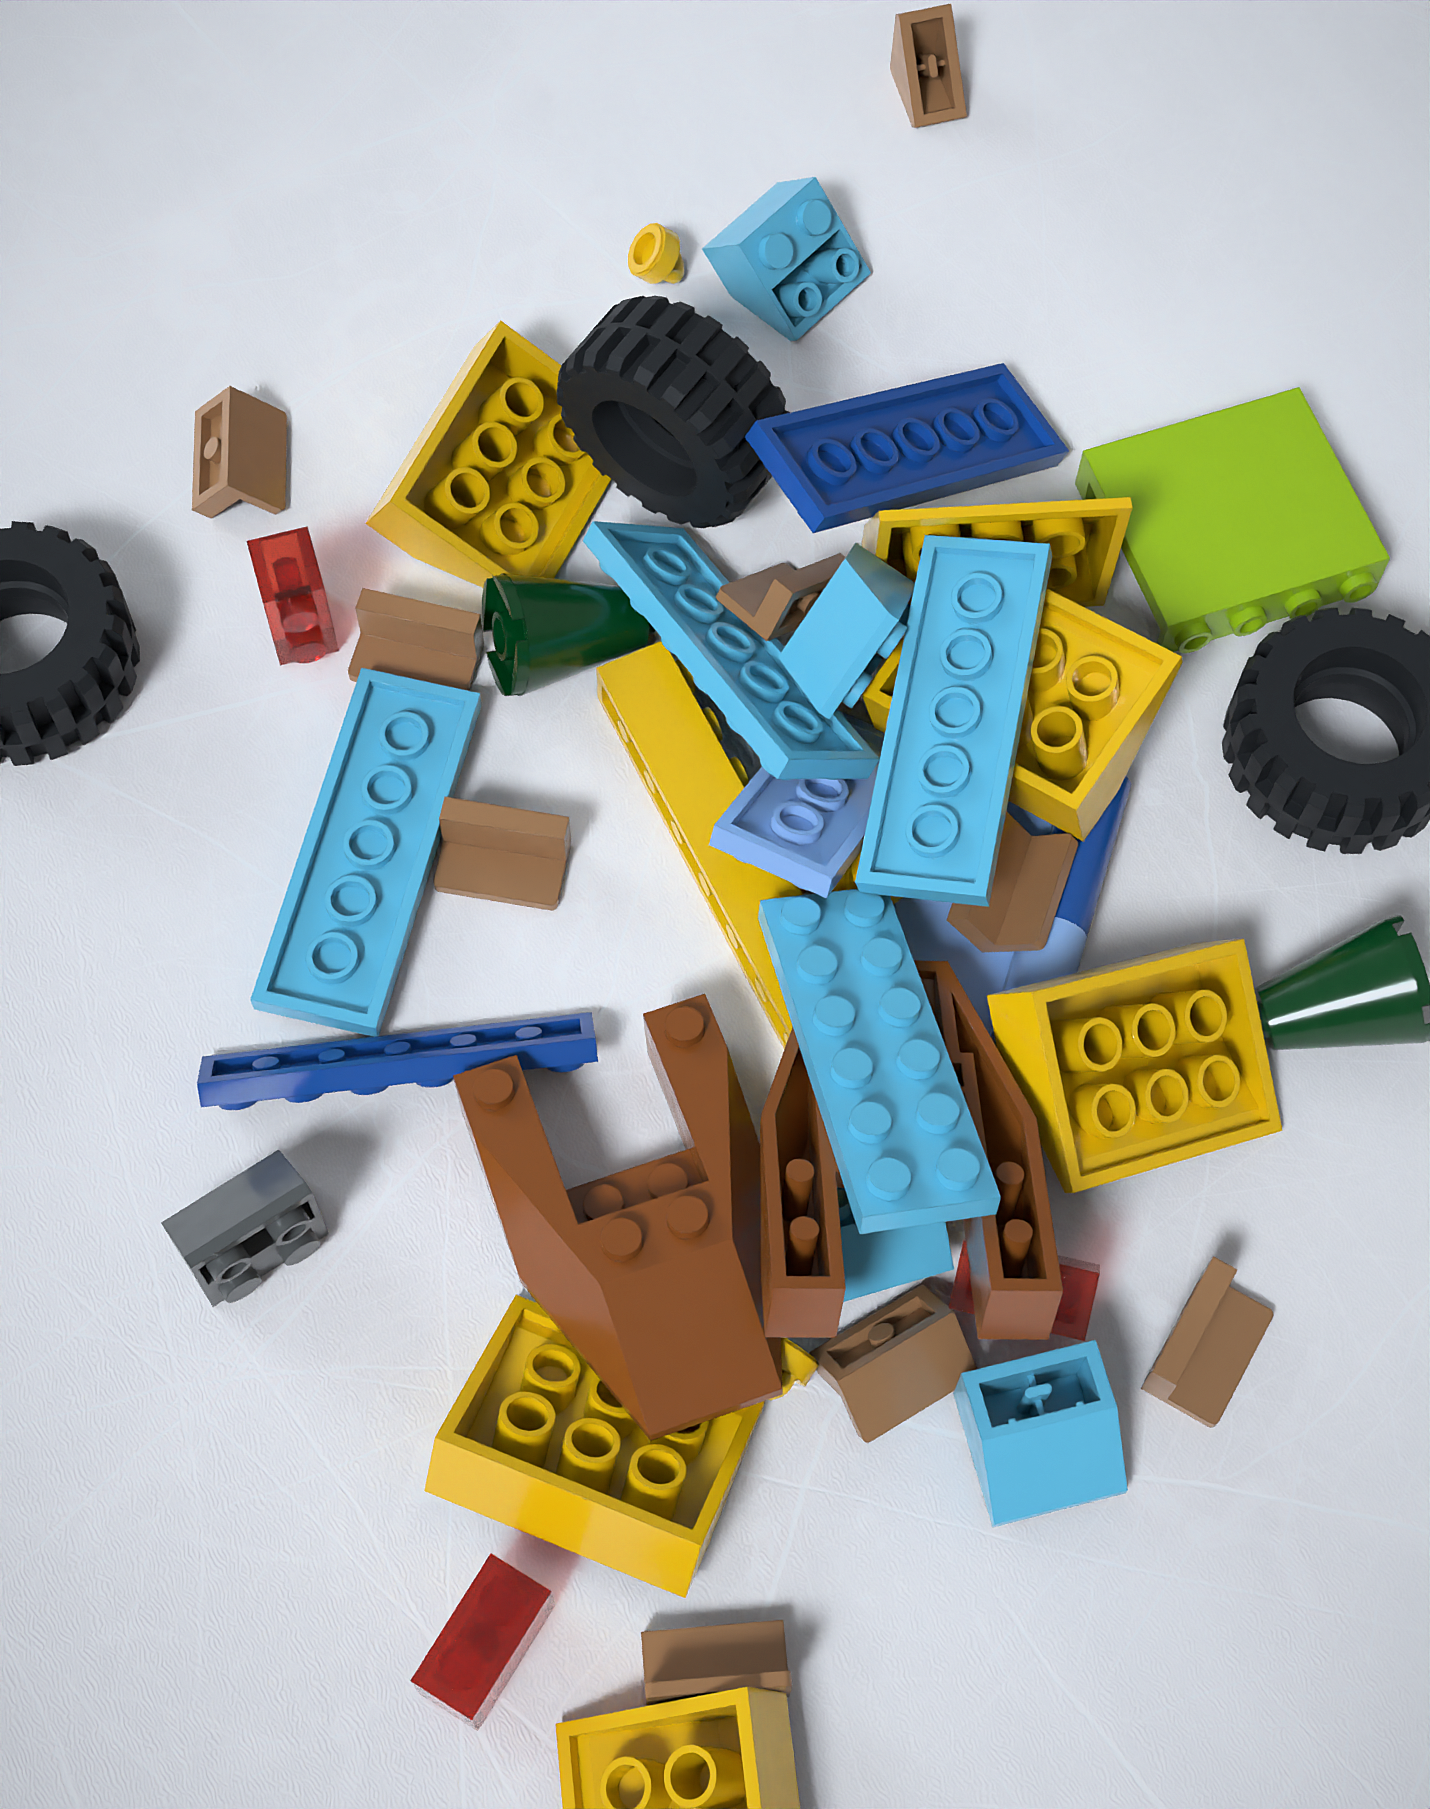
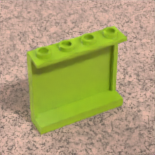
(1237, 519)

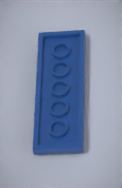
(905, 446)

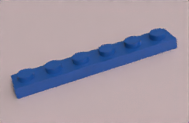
(378, 1062)

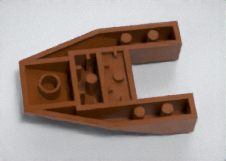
(1008, 1253)
(654, 1262)

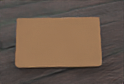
(239, 454)
(779, 596)
(416, 640)
(502, 853)
(1023, 895)
(1208, 1347)
(895, 1362)
(714, 1660)

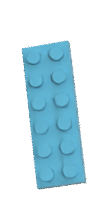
(739, 670)
(955, 720)
(367, 853)
(877, 1062)

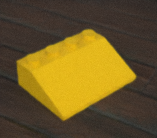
(493, 471)
(1081, 534)
(1083, 712)
(1140, 1061)
(565, 1462)
(682, 1755)

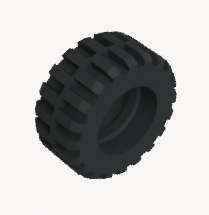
(668, 409)
(92, 663)
(1297, 781)

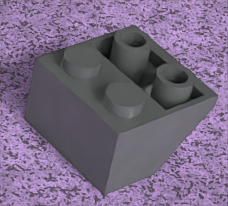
(247, 1229)

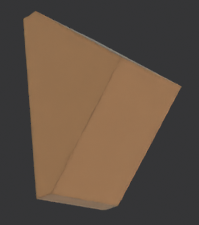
(927, 65)

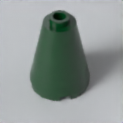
(555, 629)
(1350, 994)

